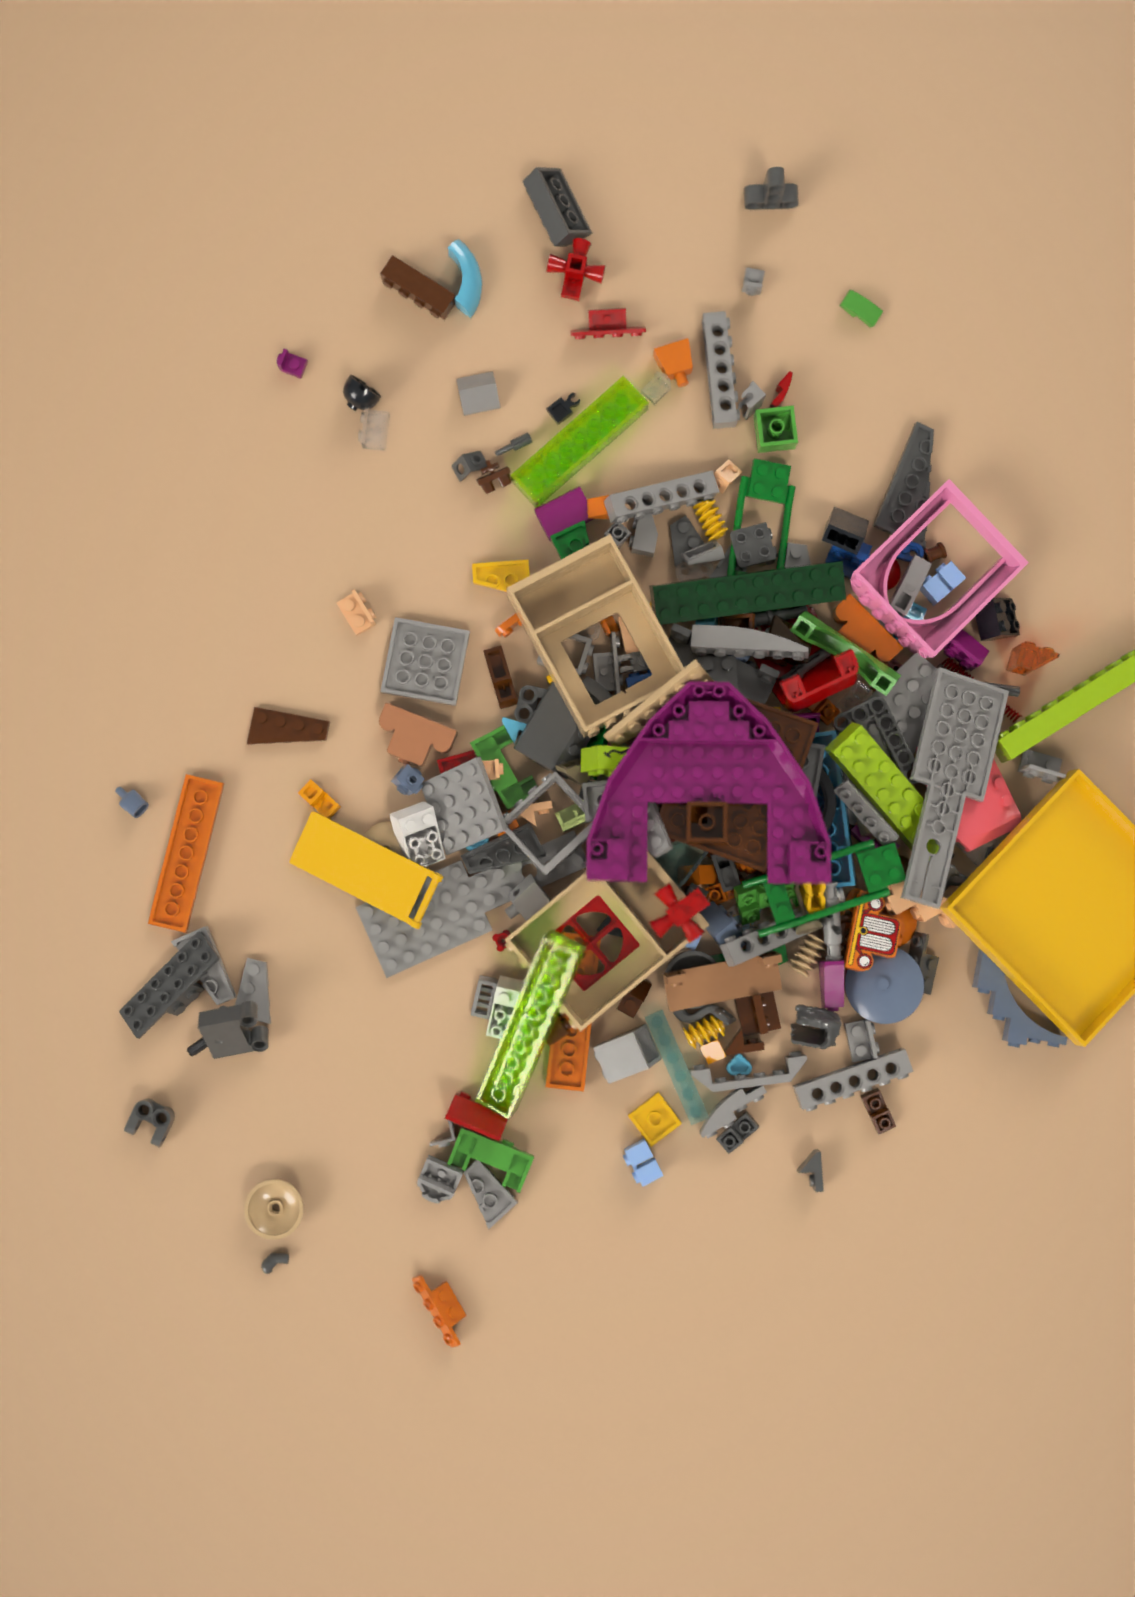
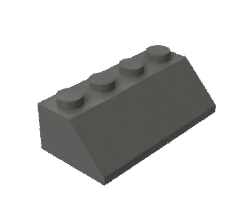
(556, 206)

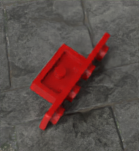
(607, 322)

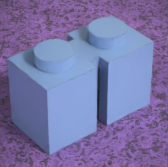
(942, 583)
(647, 1171)

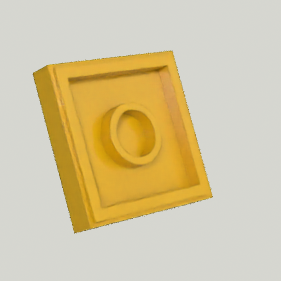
(654, 1119)

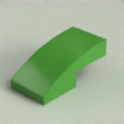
(861, 307)

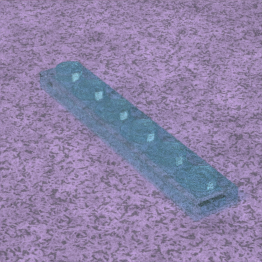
(676, 1067)

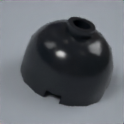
(359, 394)

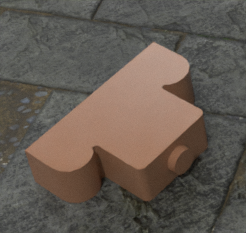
(414, 735)

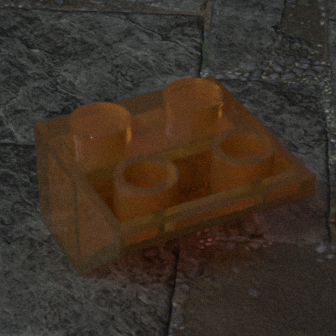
(1028, 657)

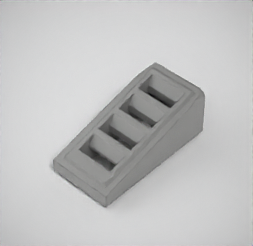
(704, 553)
(487, 981)

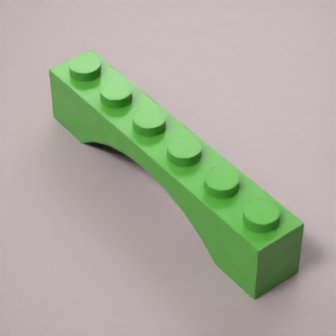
(870, 668)

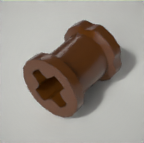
(935, 553)

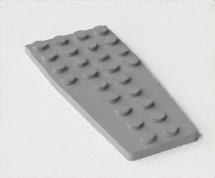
(908, 705)

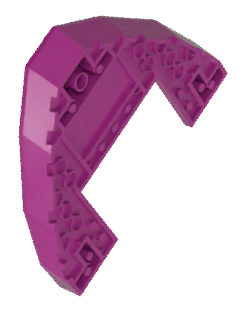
(709, 749)

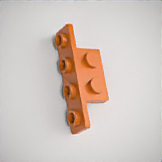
(443, 1307)

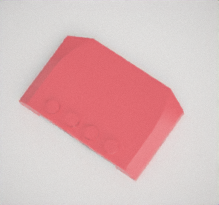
(992, 817)

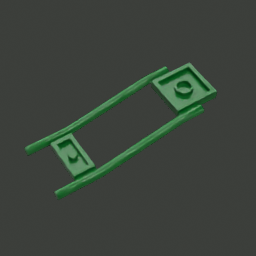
(767, 483)
(879, 869)

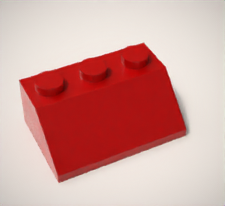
(475, 1116)

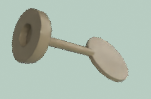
(809, 926)

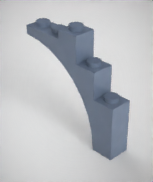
(1002, 1004)

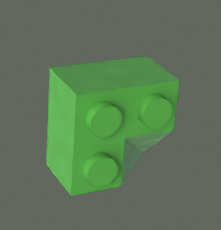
(775, 429)

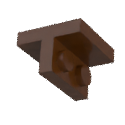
(758, 1013)

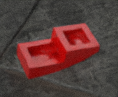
(782, 389)

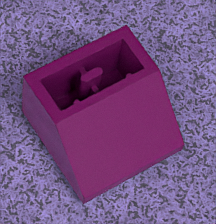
(966, 651)

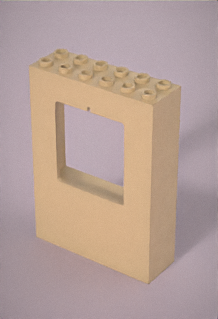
(577, 596)

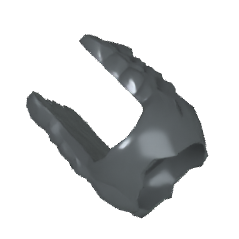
(826, 1020)

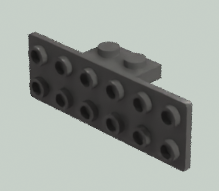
(171, 986)

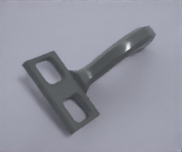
(719, 1012)

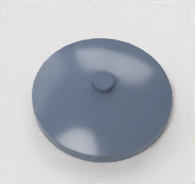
(887, 990)

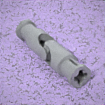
(832, 924)

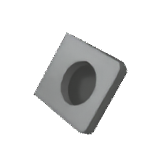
(445, 1141)

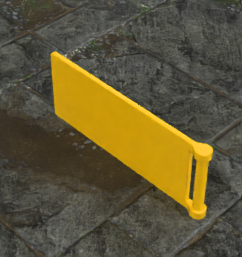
(363, 868)

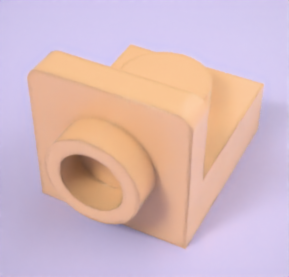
(726, 475)
(493, 769)

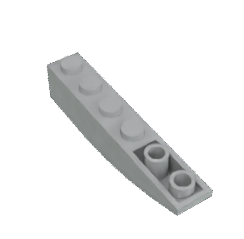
(742, 643)

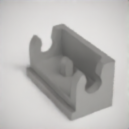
(753, 399)

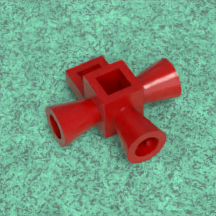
(575, 269)
(680, 912)

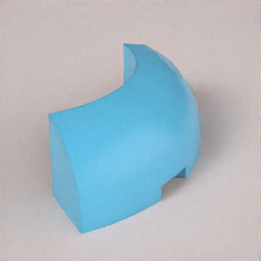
(471, 287)

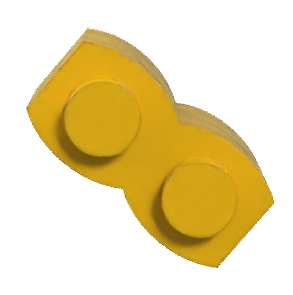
(813, 896)

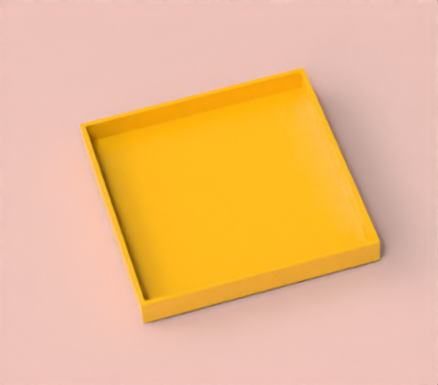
(1060, 907)

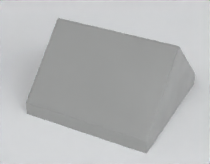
(478, 393)

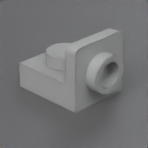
(753, 281)

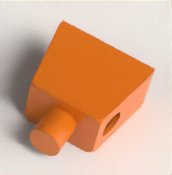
(675, 360)

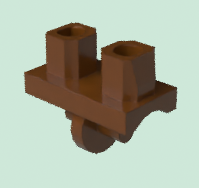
(486, 481)

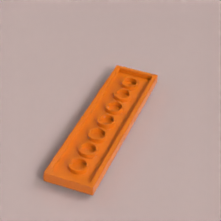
(186, 853)
(569, 1055)

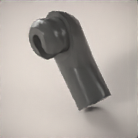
(274, 1258)

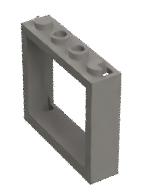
(521, 806)

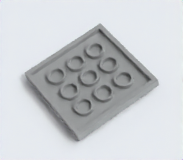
(425, 661)
(464, 805)

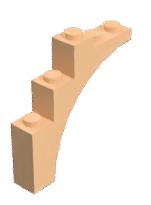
(895, 904)

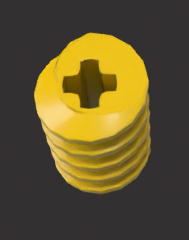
(710, 520)
(704, 1031)

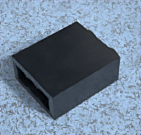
(845, 530)

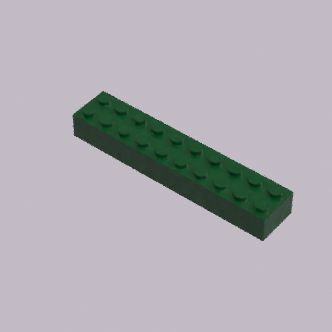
(748, 592)

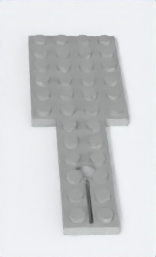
(955, 765)
(456, 909)

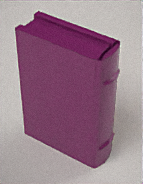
(563, 512)

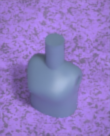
(132, 802)

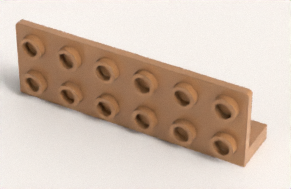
(721, 983)

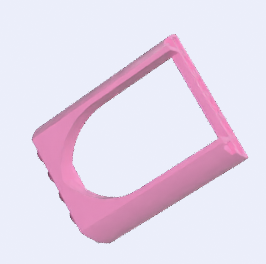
(933, 634)

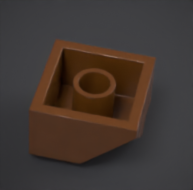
(707, 822)

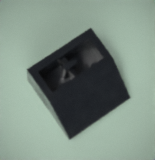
(998, 620)

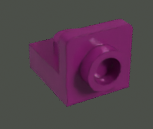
(291, 364)

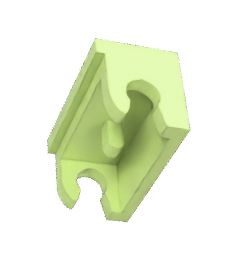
(570, 817)

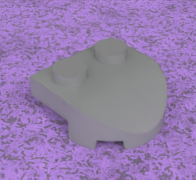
(438, 1180)

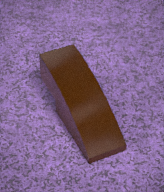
(500, 677)

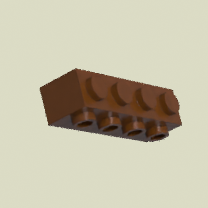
(418, 287)

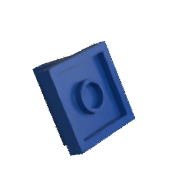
(850, 560)

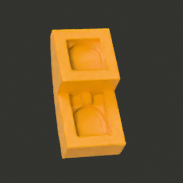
(319, 799)

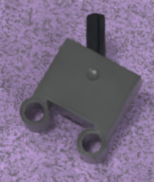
(228, 1032)

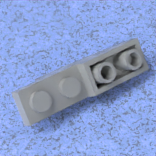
(909, 586)
(723, 1114)

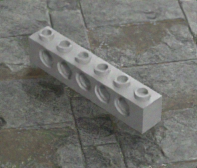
(718, 322)
(704, 482)
(732, 947)
(901, 1069)

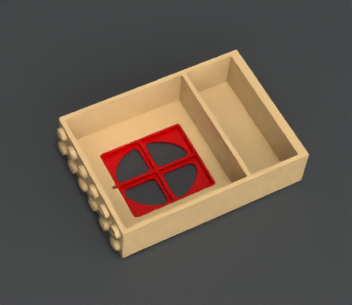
(630, 909)

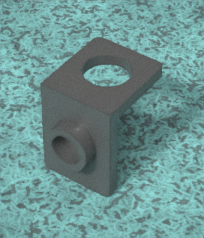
(471, 462)

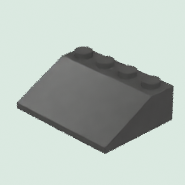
(551, 733)

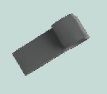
(773, 193)

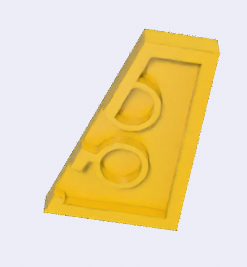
(500, 574)

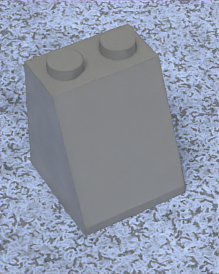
(627, 1054)

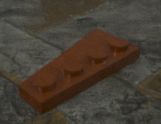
(280, 727)

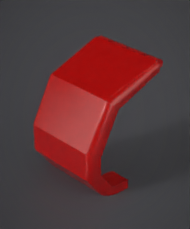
(817, 684)

